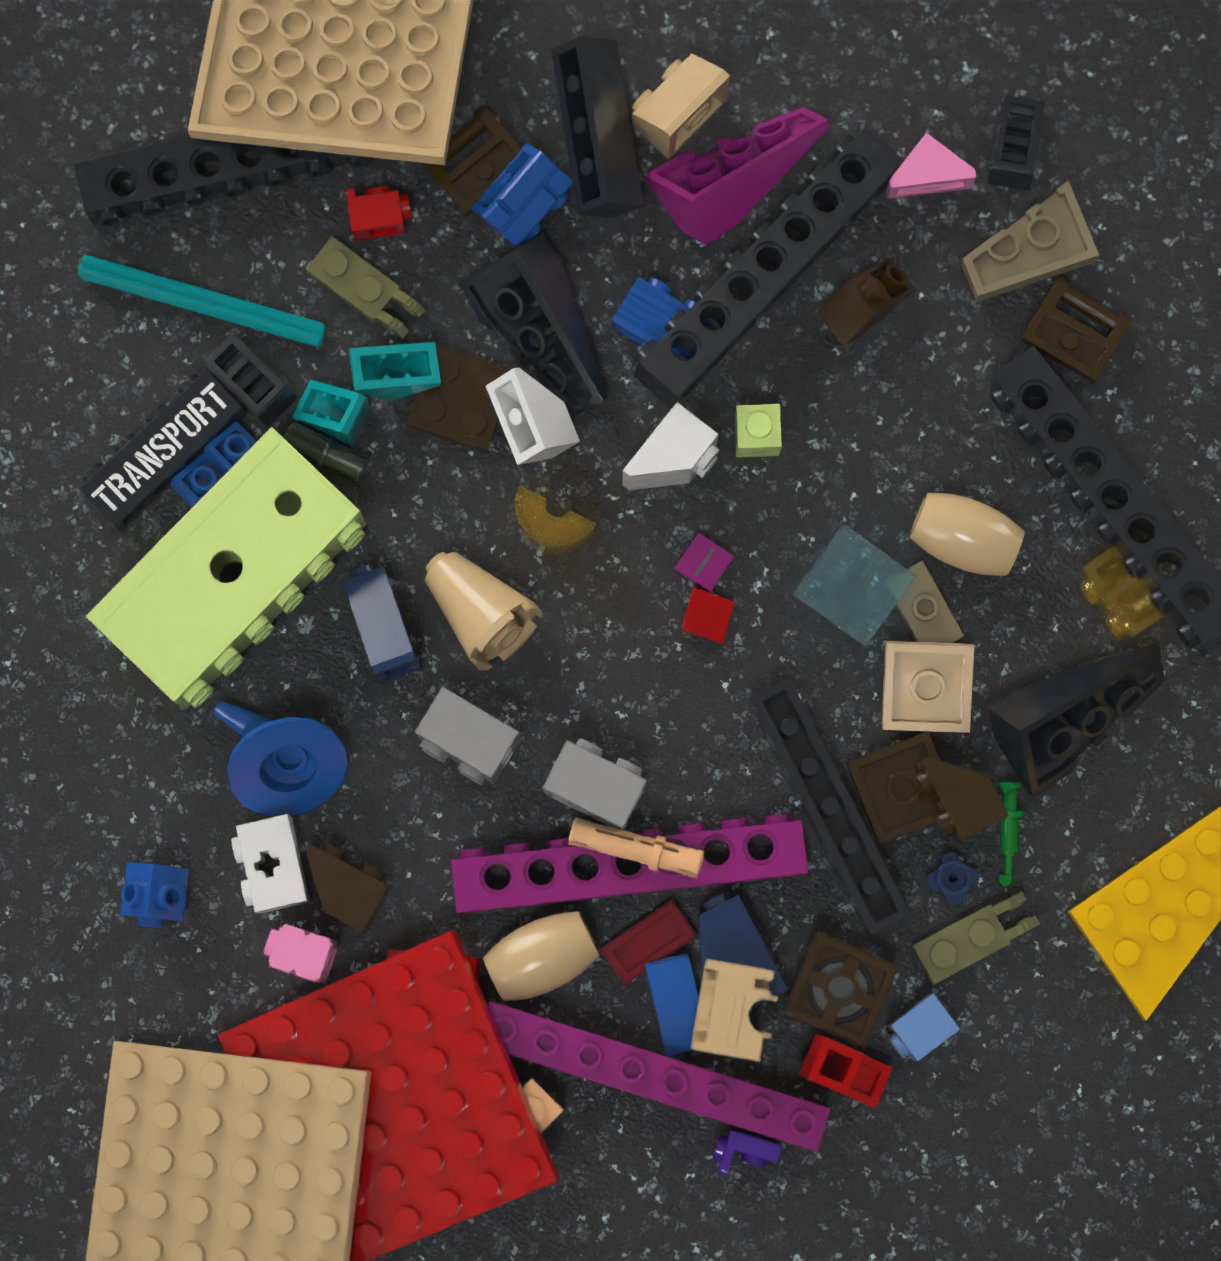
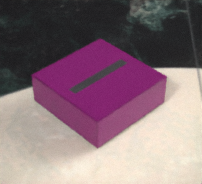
(704, 563)

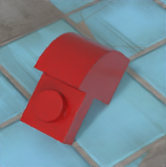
(845, 1071)

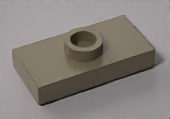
(926, 610)

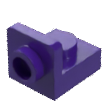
(754, 1150)

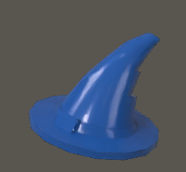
(282, 762)

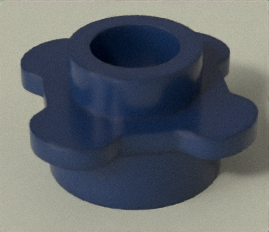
(940, 879)

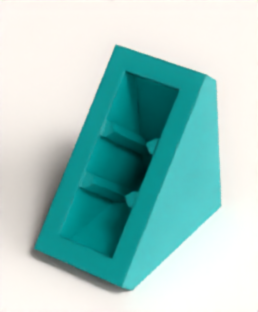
(394, 370)
(333, 411)

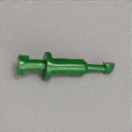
(1009, 829)

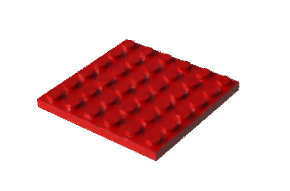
(444, 1101)

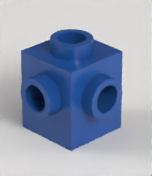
(154, 893)

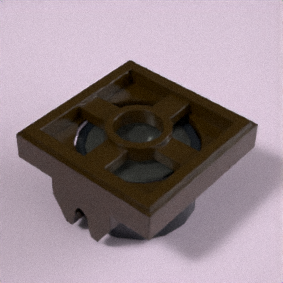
(840, 989)

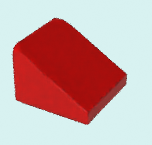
(707, 616)

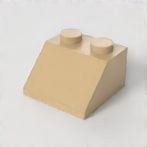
(681, 103)

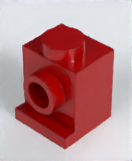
(378, 213)

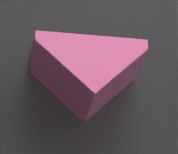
(930, 170)

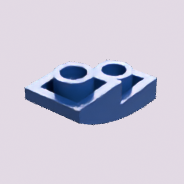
(213, 464)
(674, 1001)

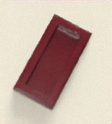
(648, 941)

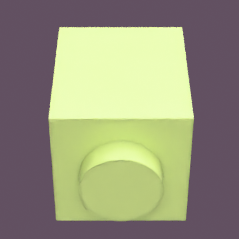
(757, 430)

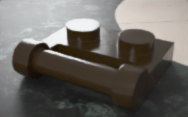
(480, 169)
(1071, 341)

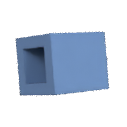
(921, 1028)

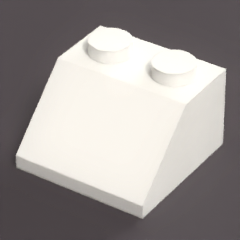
(673, 452)

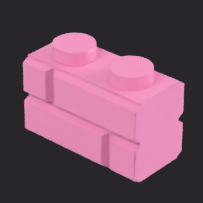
(301, 952)

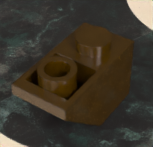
(865, 301)
(963, 797)
(345, 891)

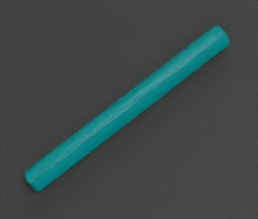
(201, 300)

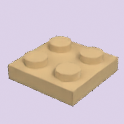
(927, 686)

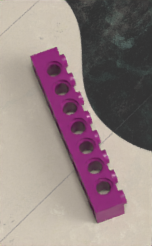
(474, 895)
(660, 1078)

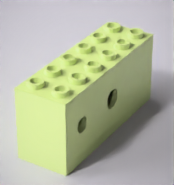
(263, 513)

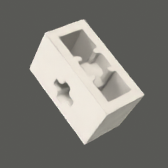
(278, 839)

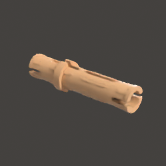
(645, 850)

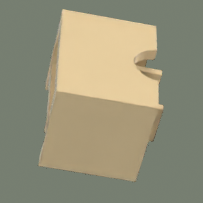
(724, 1008)

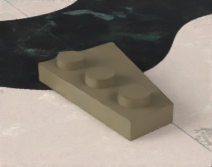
(1034, 248)

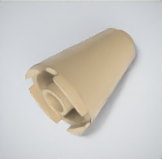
(480, 608)

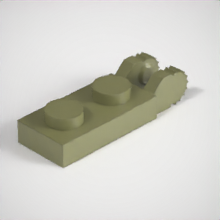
(361, 285)
(970, 939)

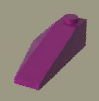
(723, 185)

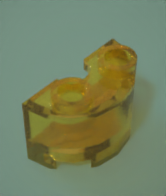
(548, 532)
(1119, 595)

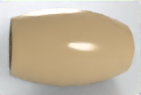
(967, 534)
(541, 956)

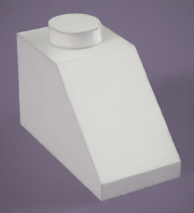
(531, 417)

